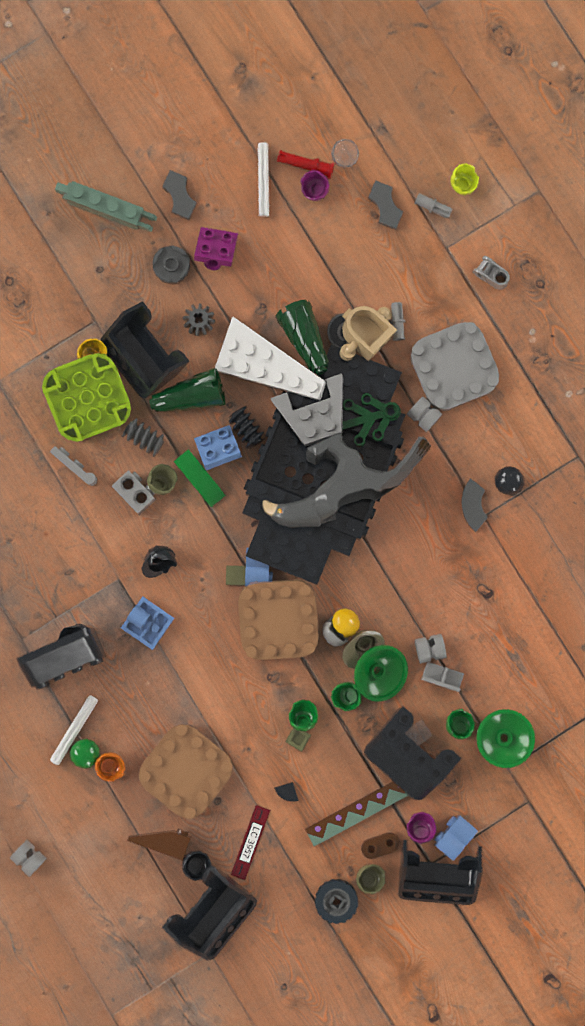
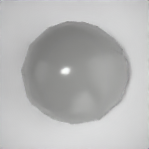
(331, 635)

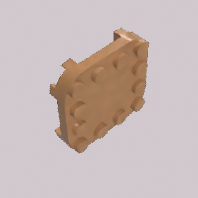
(278, 619)
(185, 771)

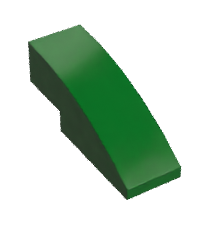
(199, 478)

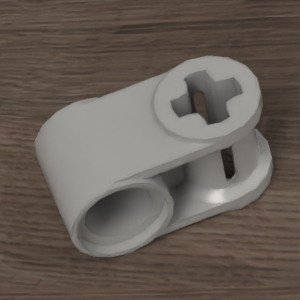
(491, 272)

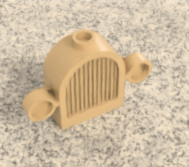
(366, 331)

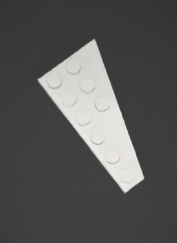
(259, 361)

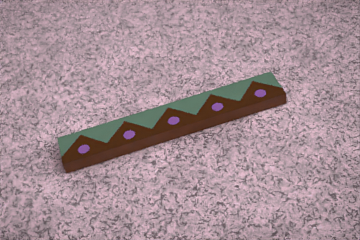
(354, 813)

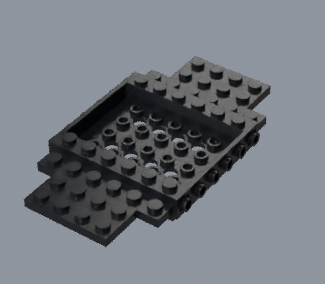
(306, 549)

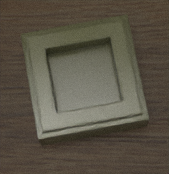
(235, 575)
(298, 739)

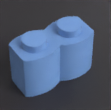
(256, 571)
(455, 837)

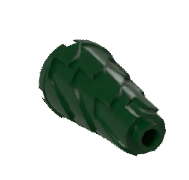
(303, 333)
(200, 392)

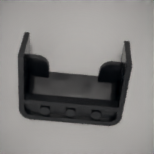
(439, 881)

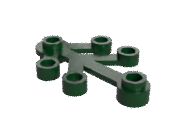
(368, 418)

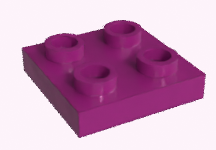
(215, 248)

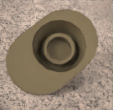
(359, 645)

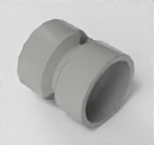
(424, 414)
(430, 648)
(35, 859)

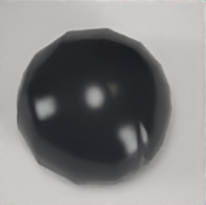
(509, 480)
(195, 865)

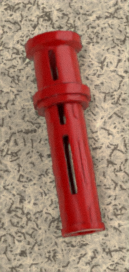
(308, 164)

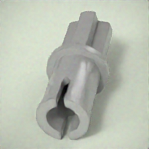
(433, 205)
(397, 320)

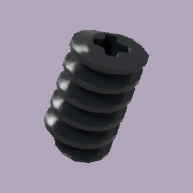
(246, 427)

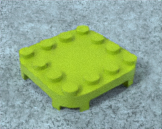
(86, 397)

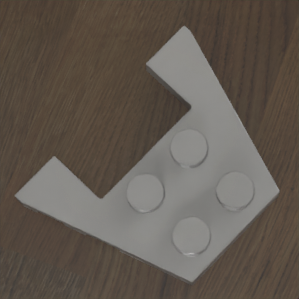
(316, 420)

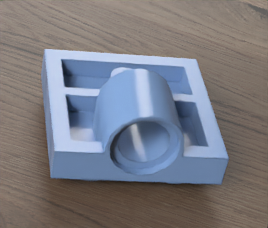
(217, 447)
(147, 623)

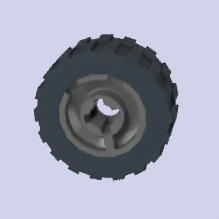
(326, 895)

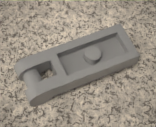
(74, 466)

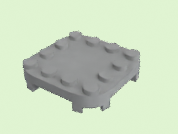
(454, 366)

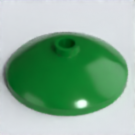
(388, 677)
(519, 740)

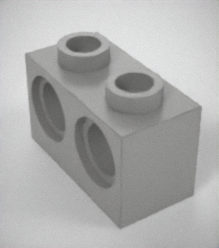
(130, 495)

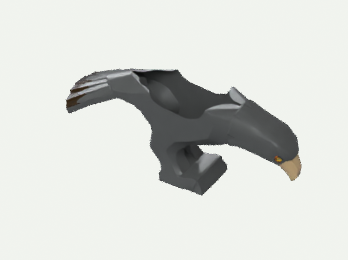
(348, 484)

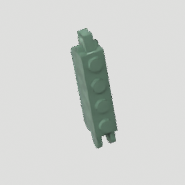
(105, 205)

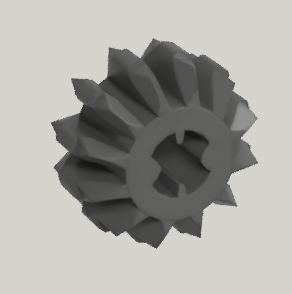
(206, 317)

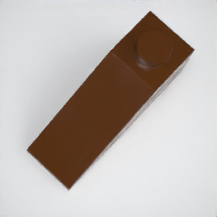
(166, 842)

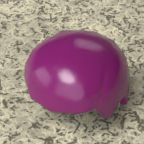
(314, 185)
(421, 827)

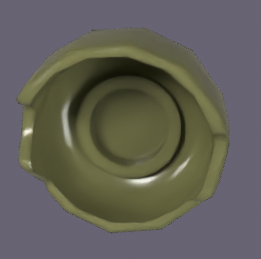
(162, 479)
(370, 878)

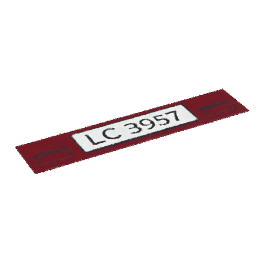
(250, 842)

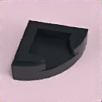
(287, 792)

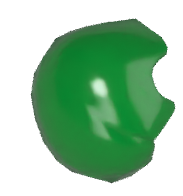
(346, 696)
(303, 715)
(460, 724)
(84, 753)

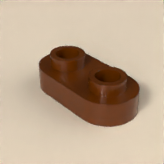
(379, 843)

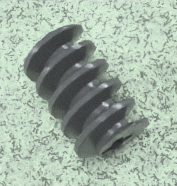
(144, 436)

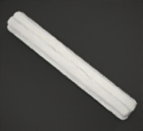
(263, 179)
(73, 730)

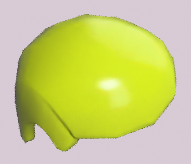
(464, 179)

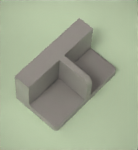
(442, 676)

